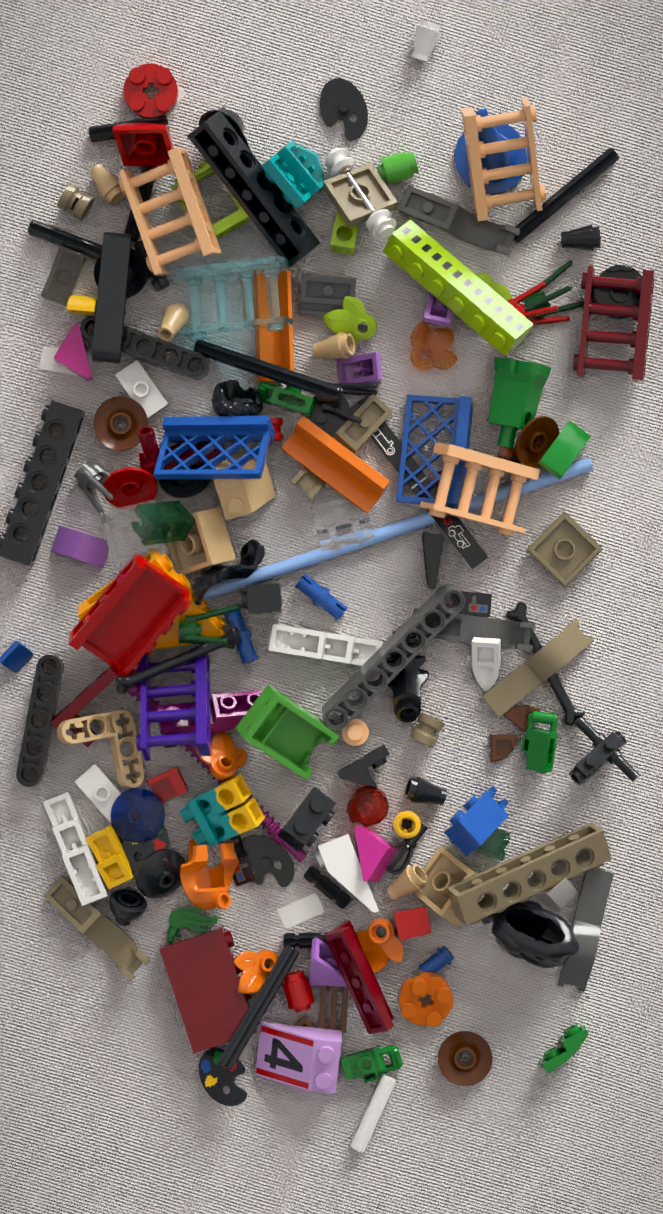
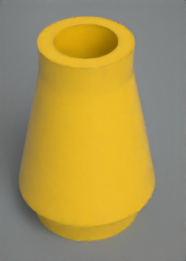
(410, 831)

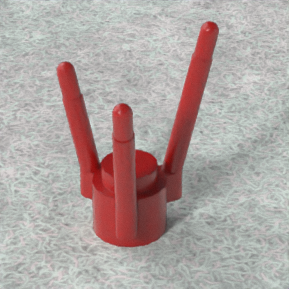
(521, 308)

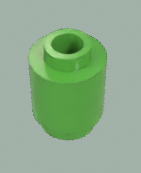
(397, 167)

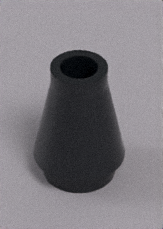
(582, 238)
(422, 791)

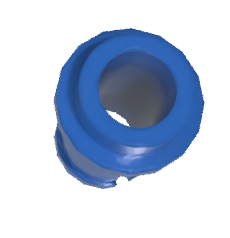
(437, 960)

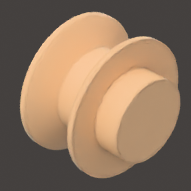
(355, 732)

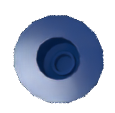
(494, 160)

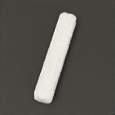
(373, 1113)

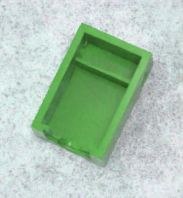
(284, 730)

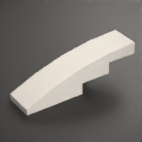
(322, 645)
(74, 848)

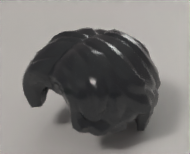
(233, 400)

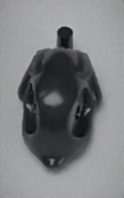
(534, 934)

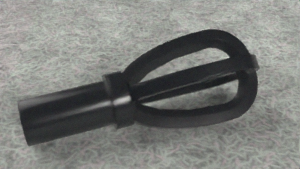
(408, 843)

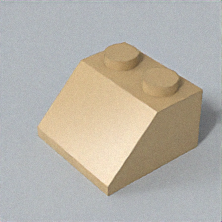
(243, 496)
(205, 545)
(442, 872)

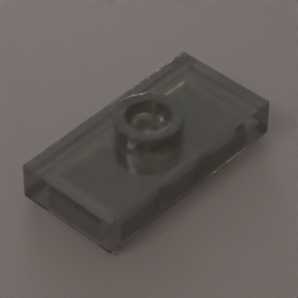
(63, 276)

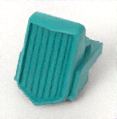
(295, 172)

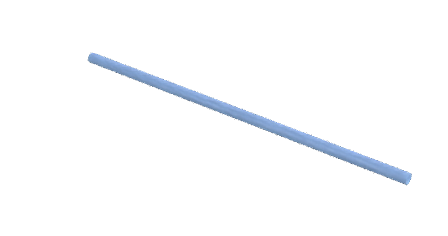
(383, 533)

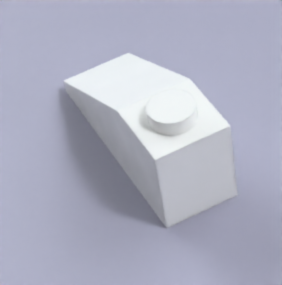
(344, 865)

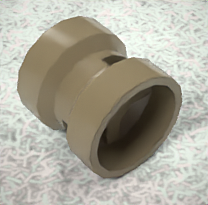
(75, 202)
(427, 729)

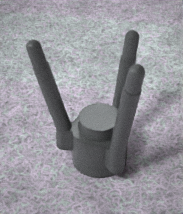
(90, 478)

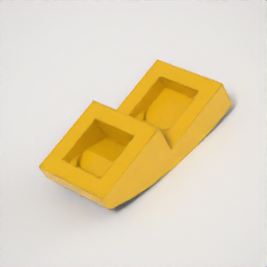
(82, 304)
(111, 857)

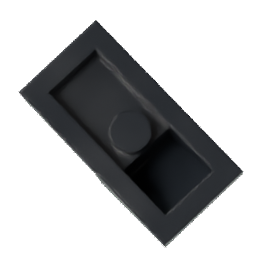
(358, 770)

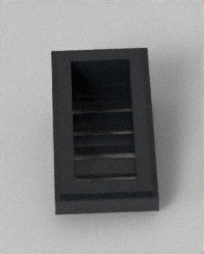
(432, 553)

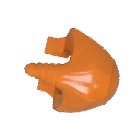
(206, 886)

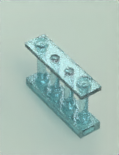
(245, 272)

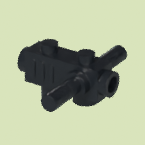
(605, 750)

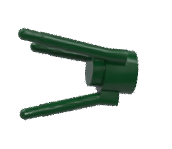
(539, 301)
(192, 633)

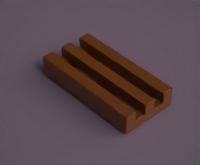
(333, 1026)

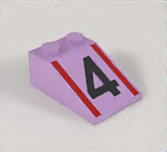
(299, 1056)

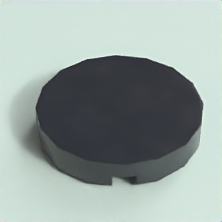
(617, 296)

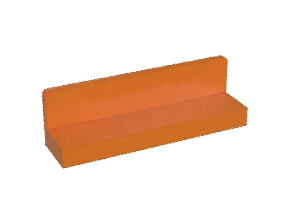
(274, 346)
(335, 465)

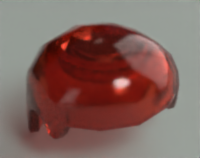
(367, 806)

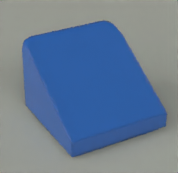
(16, 656)

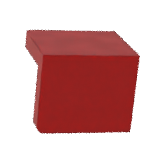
(168, 784)
(412, 922)

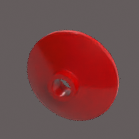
(130, 487)

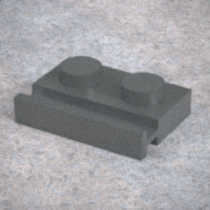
(324, 293)

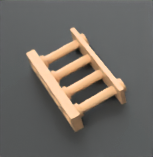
(476, 150)
(196, 216)
(474, 463)

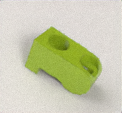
(343, 237)

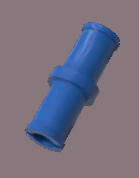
(321, 597)
(245, 647)

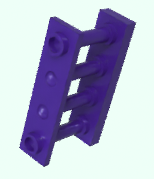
(198, 713)

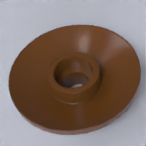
(106, 423)
(535, 440)
(465, 1072)

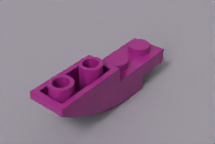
(225, 708)

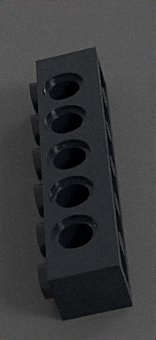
(252, 189)
(55, 414)

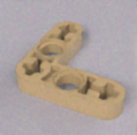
(110, 730)

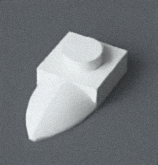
(486, 660)

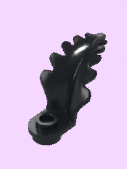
(251, 556)
(407, 686)

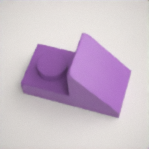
(437, 312)

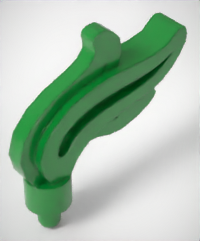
(188, 918)

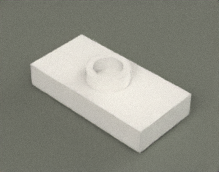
(141, 388)
(99, 789)

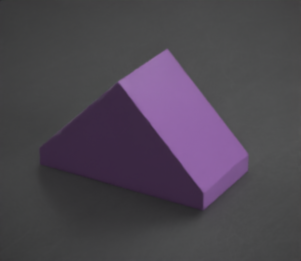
(360, 369)
(80, 546)
(324, 968)

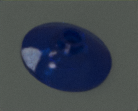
(151, 818)

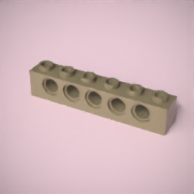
(515, 871)

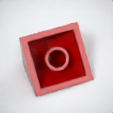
(143, 143)

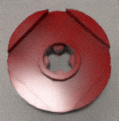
(140, 79)

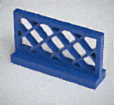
(216, 431)
(460, 437)

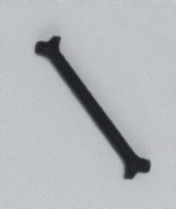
(127, 682)
(570, 711)

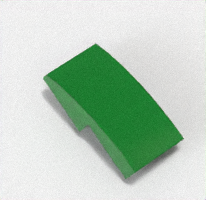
(564, 449)
(571, 1040)

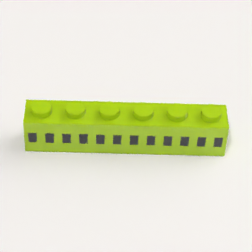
(457, 287)

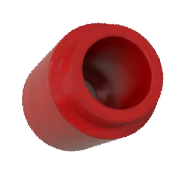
(298, 991)

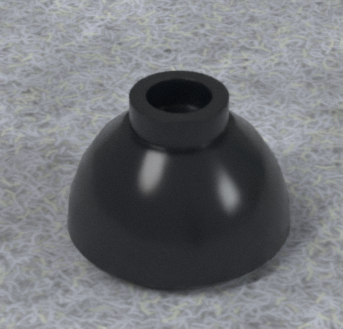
(127, 906)

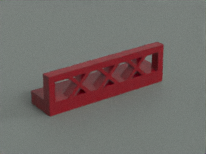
(360, 978)

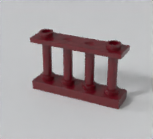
(637, 339)

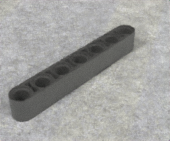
(390, 670)

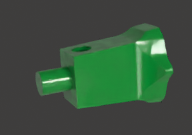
(515, 396)

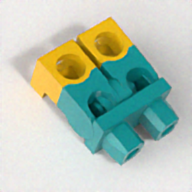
(212, 812)

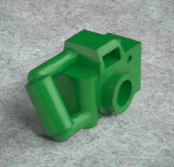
(287, 398)
(540, 743)
(371, 1061)

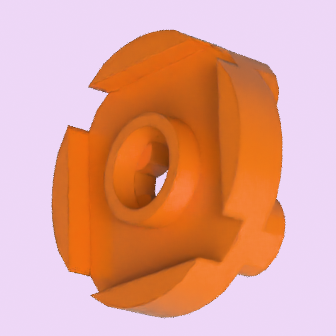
(425, 1013)

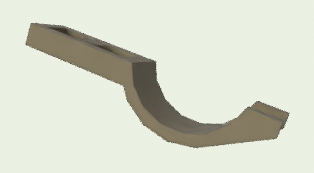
(350, 435)
(537, 669)
(97, 927)

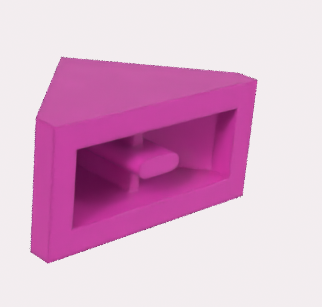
(73, 354)
(374, 853)

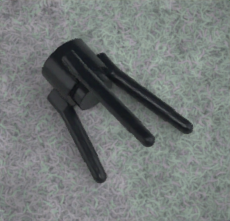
(348, 388)

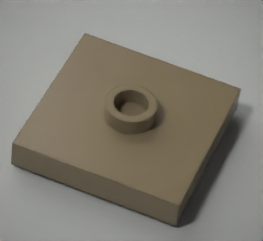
(564, 549)

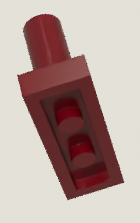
(151, 451)
(83, 699)

